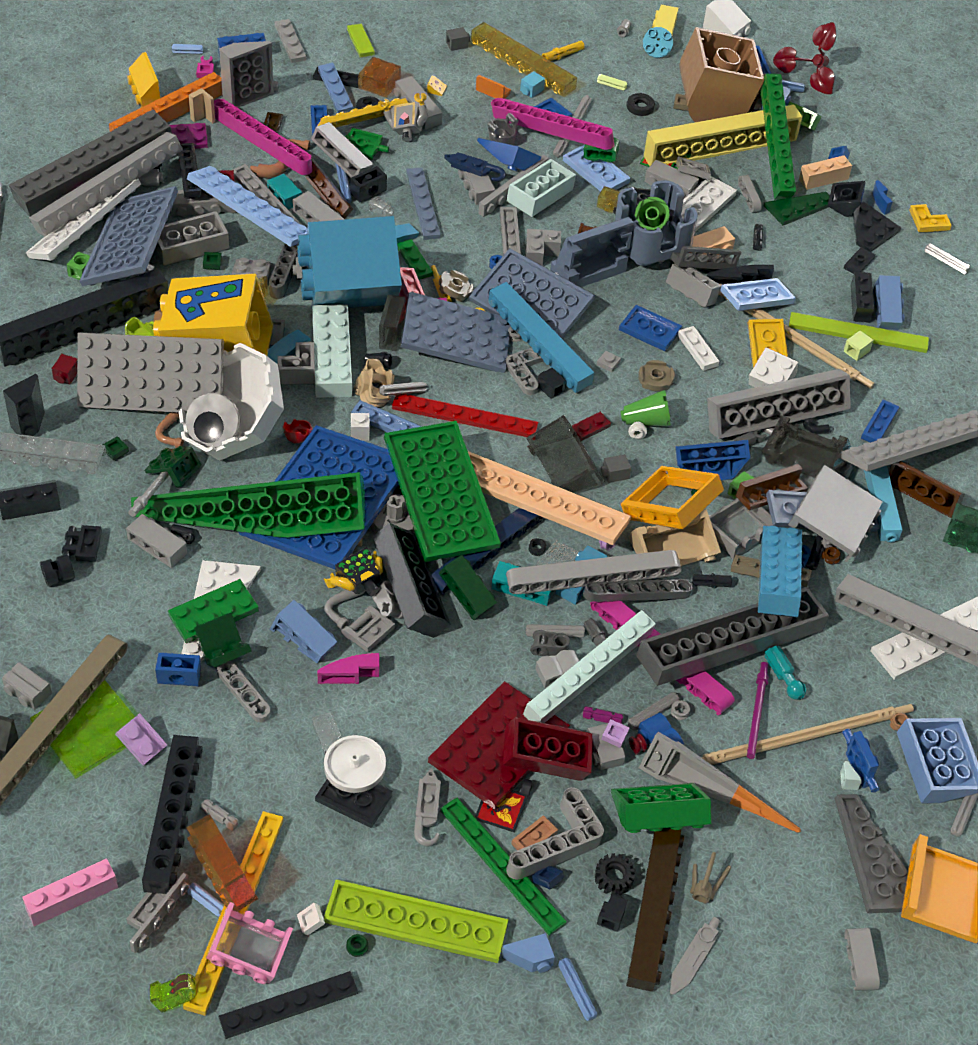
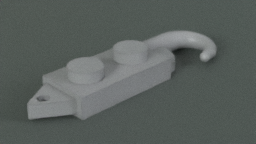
(427, 807)

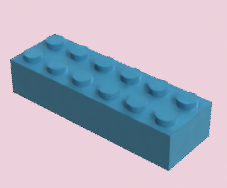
(780, 571)

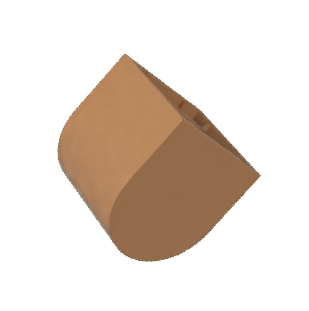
(719, 74)

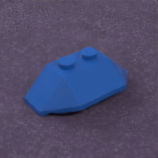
(715, 458)

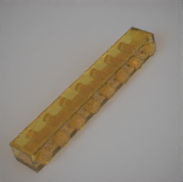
(523, 58)

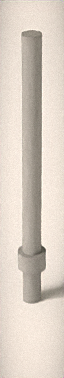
(141, 502)

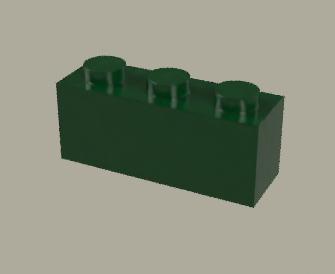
(467, 587)

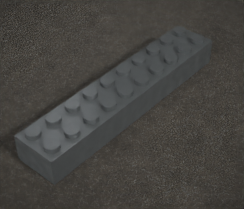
(79, 166)
(726, 639)

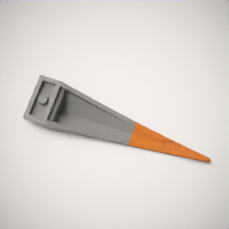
(679, 765)

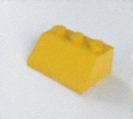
(143, 81)

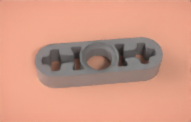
(748, 191)

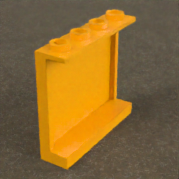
(942, 891)

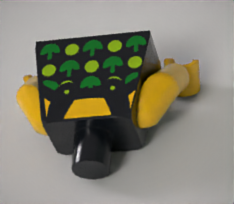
(358, 573)

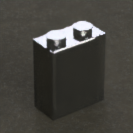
(392, 322)

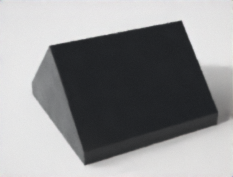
(846, 197)

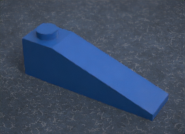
(510, 155)

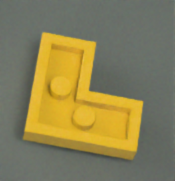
(926, 222)

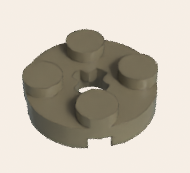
(455, 285)
(660, 383)

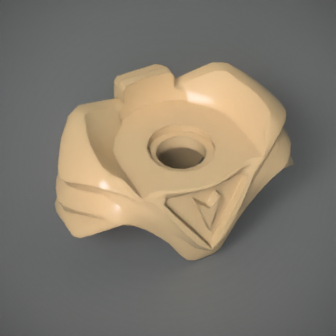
(373, 373)

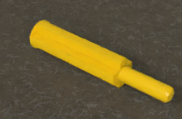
(436, 282)

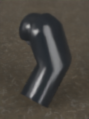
(815, 429)
(185, 533)

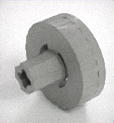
(395, 512)

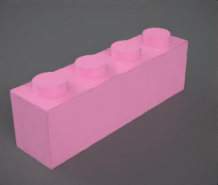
(70, 892)

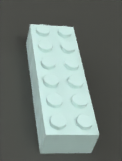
(332, 351)

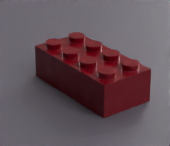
(547, 749)

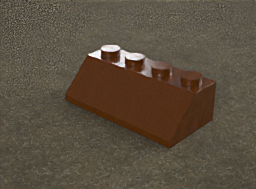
(924, 488)

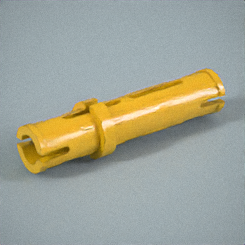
(558, 53)

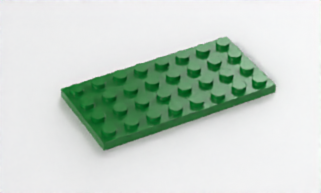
(441, 491)

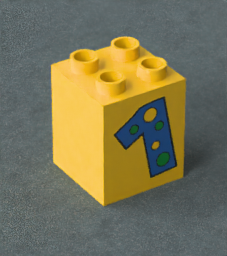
(217, 309)

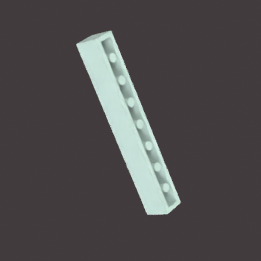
(589, 668)

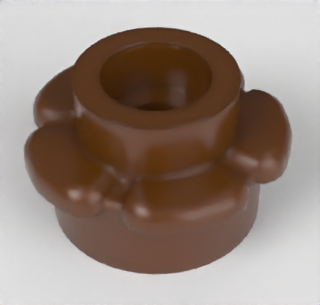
(831, 551)

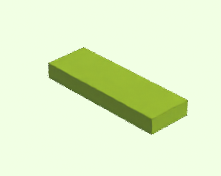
(360, 40)

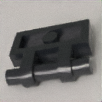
(88, 542)

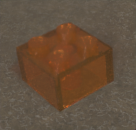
(379, 77)

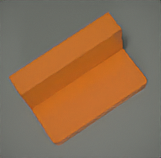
(491, 87)

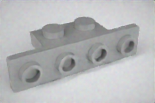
(151, 911)

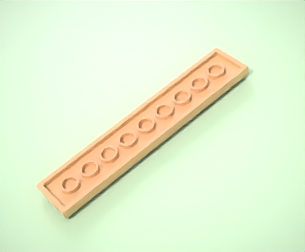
(549, 500)

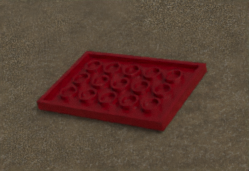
(476, 748)

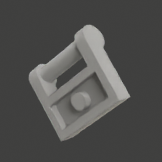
(370, 634)

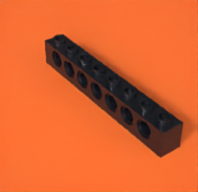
(177, 780)

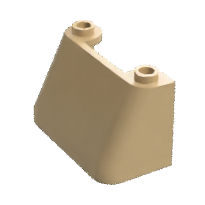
(692, 543)

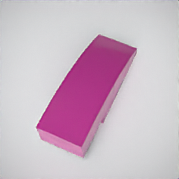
(349, 669)

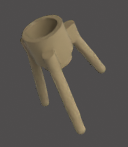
(703, 891)

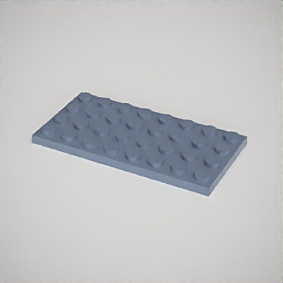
(129, 237)

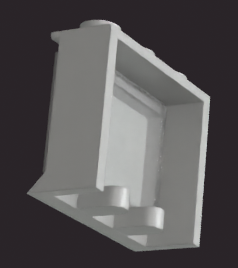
(738, 528)

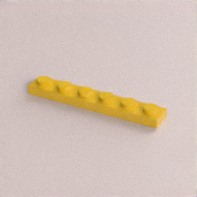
(355, 115)

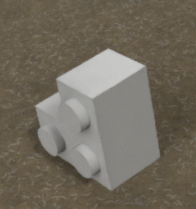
(542, 243)
(298, 368)

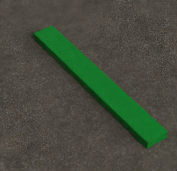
(497, 861)

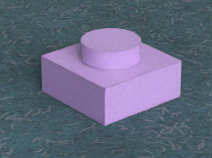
(615, 733)

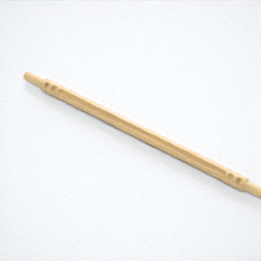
(813, 348)
(807, 734)

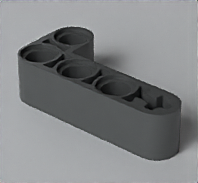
(283, 271)

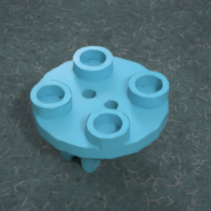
(650, 42)

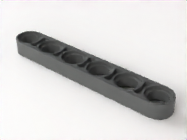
(638, 591)

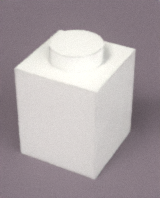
(360, 426)

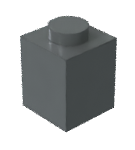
(457, 38)
(616, 468)

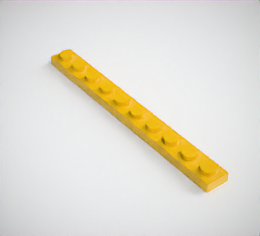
(252, 865)

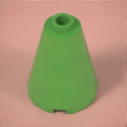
(652, 213)
(649, 411)

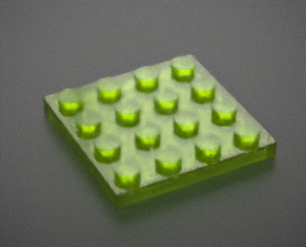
(92, 731)

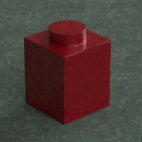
(65, 369)

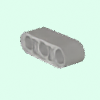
(863, 959)

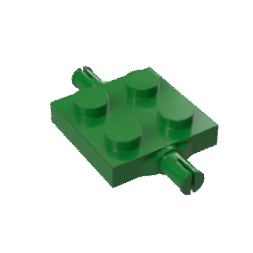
(367, 142)

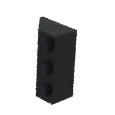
(25, 406)
(29, 500)

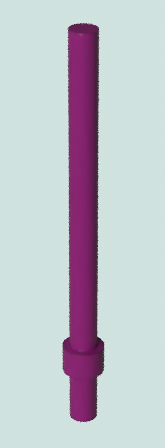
(762, 680)

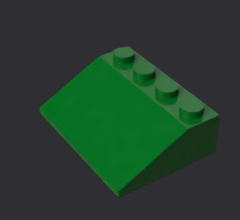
(662, 807)

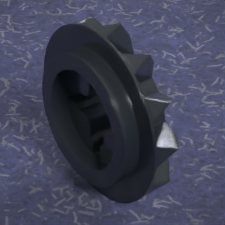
(365, 101)

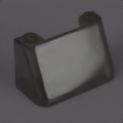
(794, 446)
(564, 456)

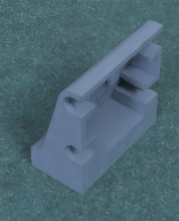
(595, 253)

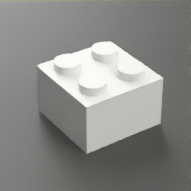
(772, 368)

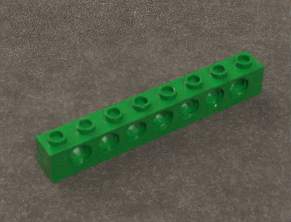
(777, 137)

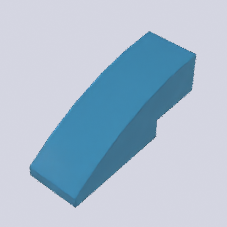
(287, 345)

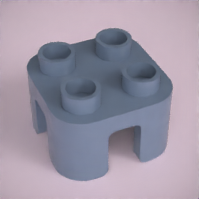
(658, 245)

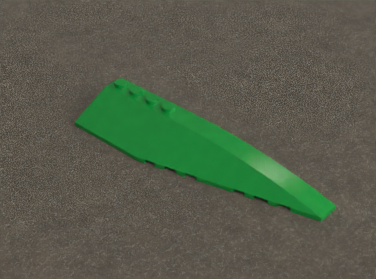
(269, 508)

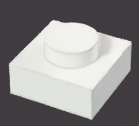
(310, 919)

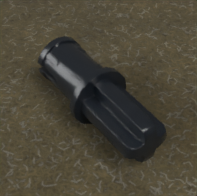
(712, 580)

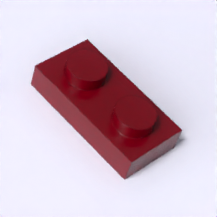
(591, 426)

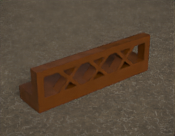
(775, 480)

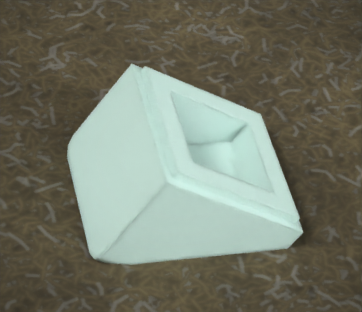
(849, 778)

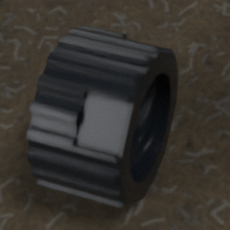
(537, 552)

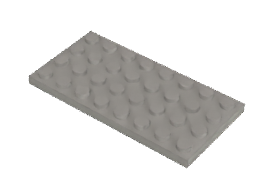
(147, 371)

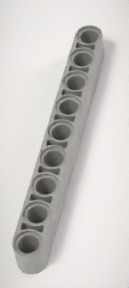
(581, 572)

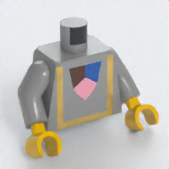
(408, 117)

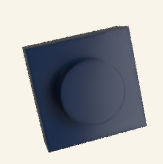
(548, 877)

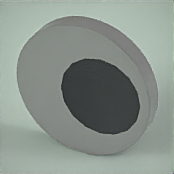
(212, 419)

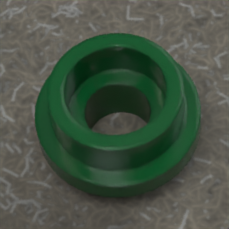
(360, 939)

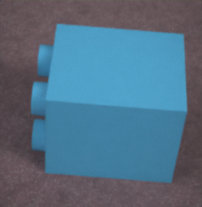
(350, 262)

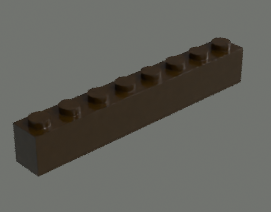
(654, 910)

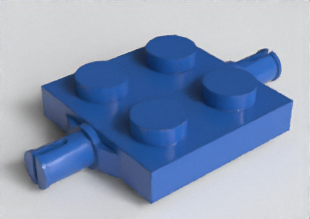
(862, 758)

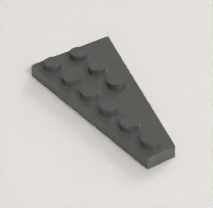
(876, 865)

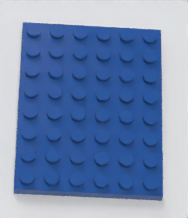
(334, 454)

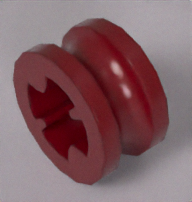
(637, 744)

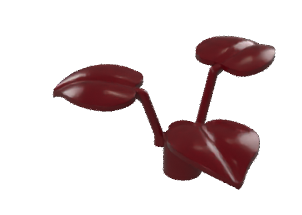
(824, 78)

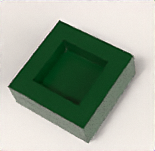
(212, 260)
(116, 448)

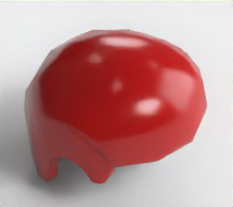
(297, 430)

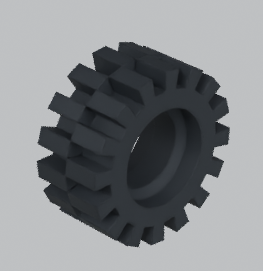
(614, 863)

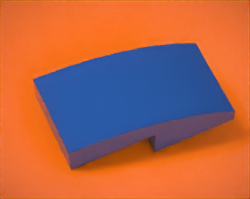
(881, 199)

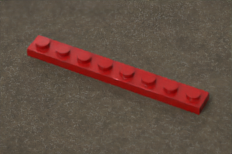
(464, 415)

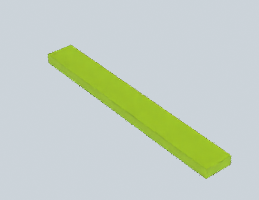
(847, 330)

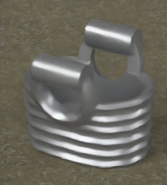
(501, 131)

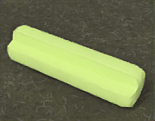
(612, 82)

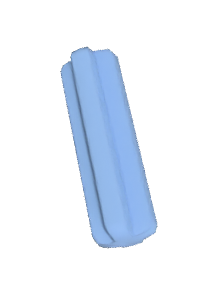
(187, 48)
(205, 899)

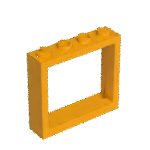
(637, 506)

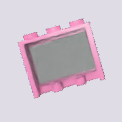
(248, 945)

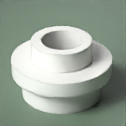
(637, 426)

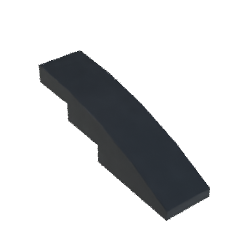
(742, 274)

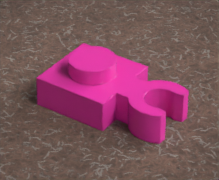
(205, 67)

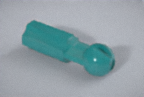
(785, 671)

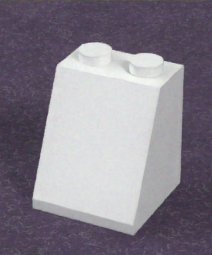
(726, 18)

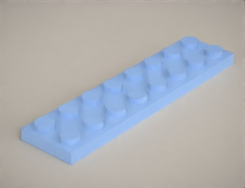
(248, 204)

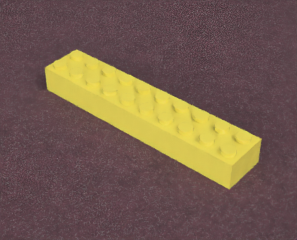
(714, 137)

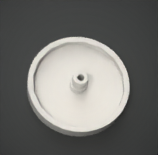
(354, 764)

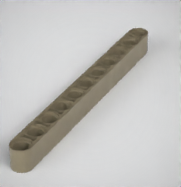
(59, 713)

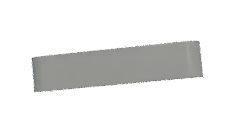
(562, 842)

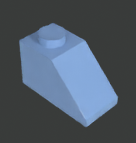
(531, 953)

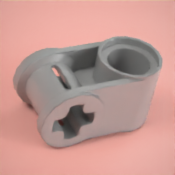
(387, 601)

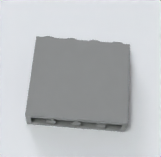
(837, 511)

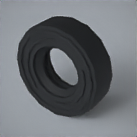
(637, 110)

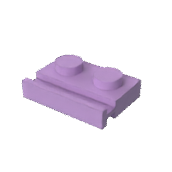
(141, 739)

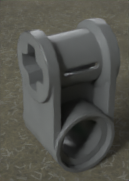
(550, 643)

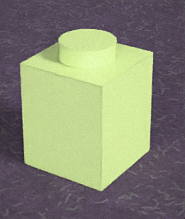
(858, 345)

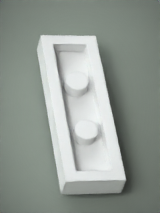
(698, 348)

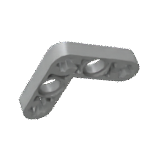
(522, 367)

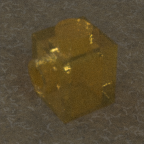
(607, 199)

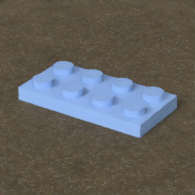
(596, 172)
(757, 294)

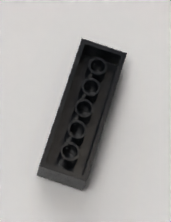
(411, 581)

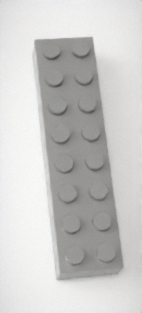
(764, 405)

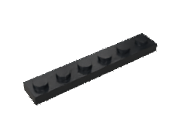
(188, 164)
(288, 1005)

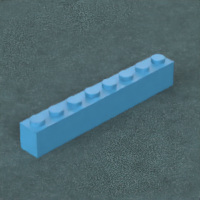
(541, 337)

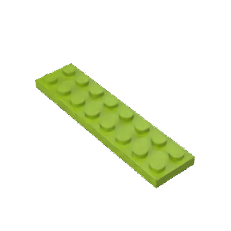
(416, 921)

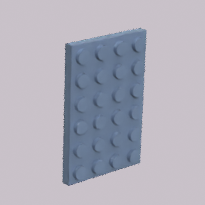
(549, 295)
(455, 332)

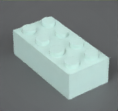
(541, 187)

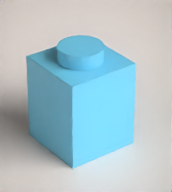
(532, 84)

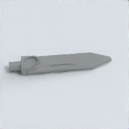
(694, 956)

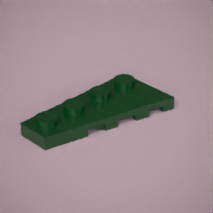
(798, 207)

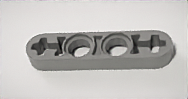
(245, 690)

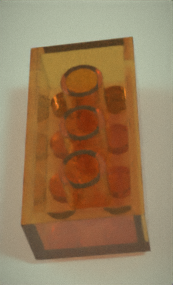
(220, 864)

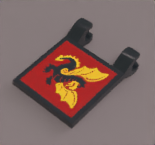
(508, 812)

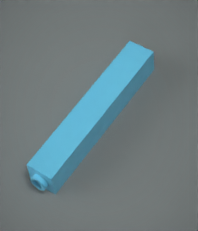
(880, 487)

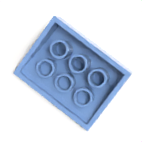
(939, 758)

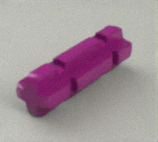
(601, 715)

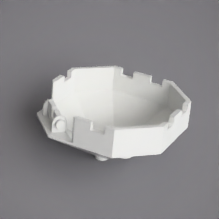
(255, 389)

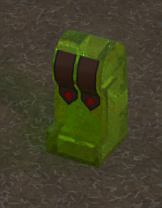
(173, 992)

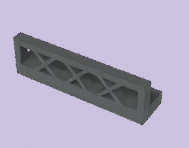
(707, 260)

